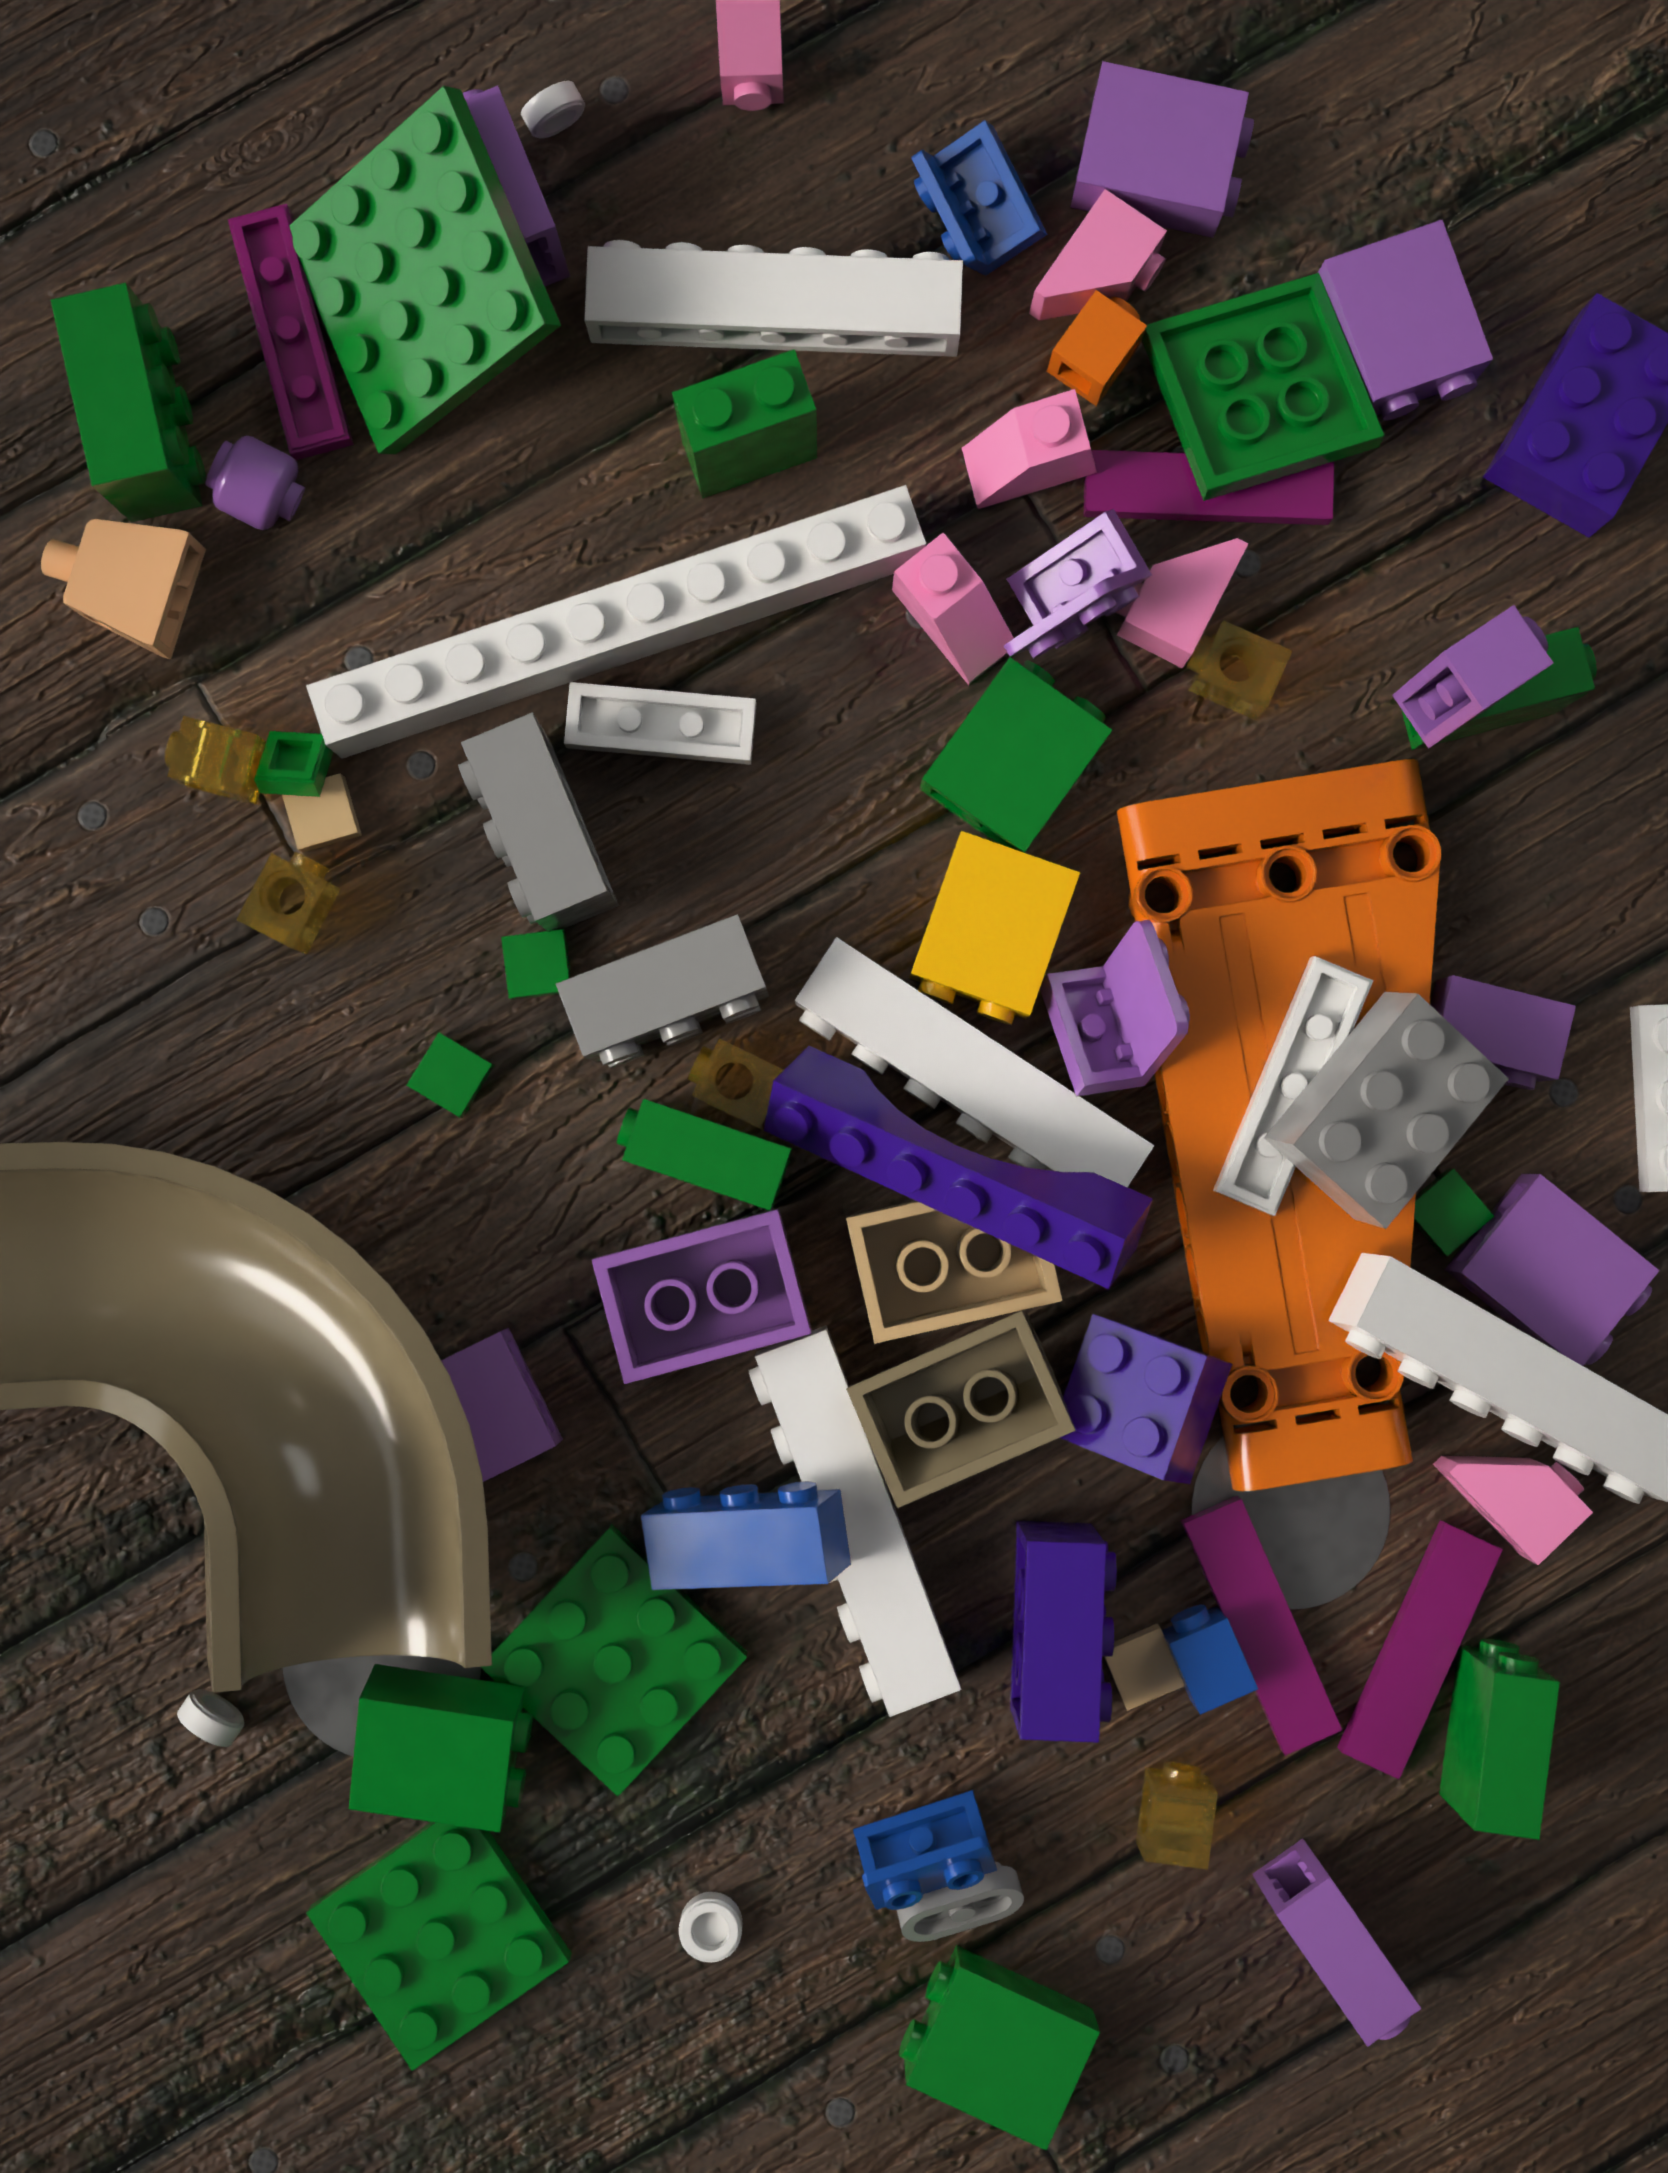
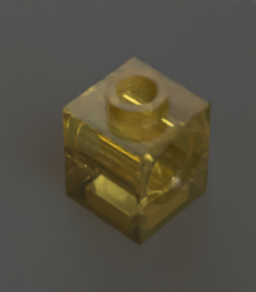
(1264, 665)
(215, 759)
(263, 907)
(710, 1064)
(1176, 1816)

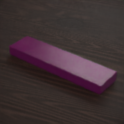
(290, 333)
(1165, 489)
(1262, 1624)
(1419, 1649)

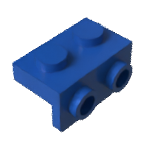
(978, 200)
(924, 1852)

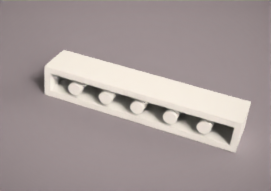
(773, 299)
(964, 1069)
(1505, 1373)
(882, 1585)

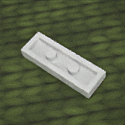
(660, 723)
(1650, 1077)

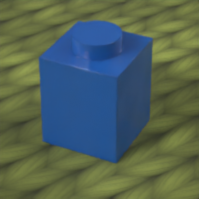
(1208, 1657)

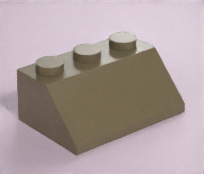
(961, 1408)

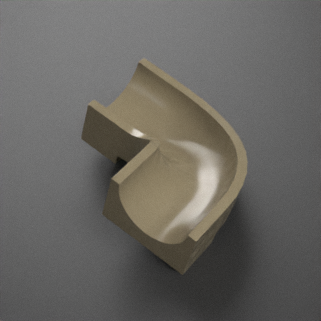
(276, 1382)

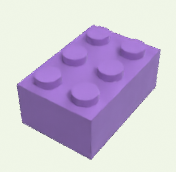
(701, 1296)

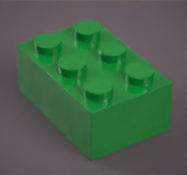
(129, 402)

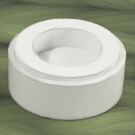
(553, 109)
(211, 1718)
(710, 1927)

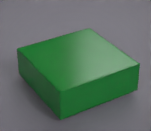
(293, 764)
(535, 963)
(450, 1075)
(1449, 1212)

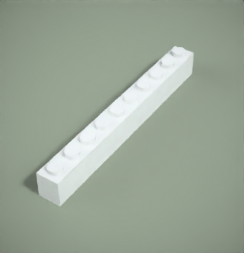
(616, 623)

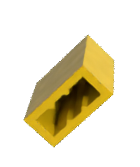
(993, 928)

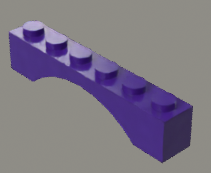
(1058, 1216)

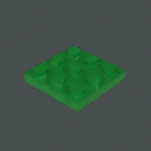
(1261, 386)
(615, 1661)
(438, 1936)

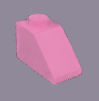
(750, 53)
(1107, 253)
(1029, 450)
(1180, 601)
(953, 607)
(1520, 1499)

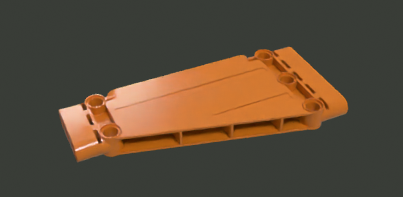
(1237, 960)

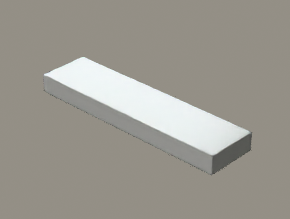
(1311, 1032)

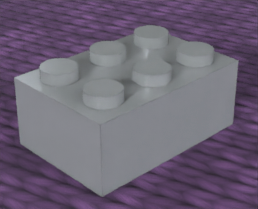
(536, 825)
(663, 993)
(1386, 1108)

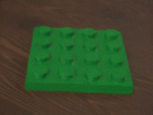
(422, 273)

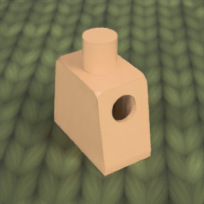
(129, 579)

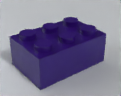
(1589, 419)
(1061, 1631)

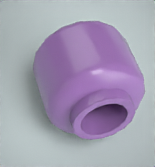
(254, 482)

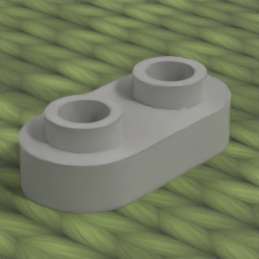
(954, 1911)

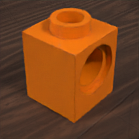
(1097, 346)

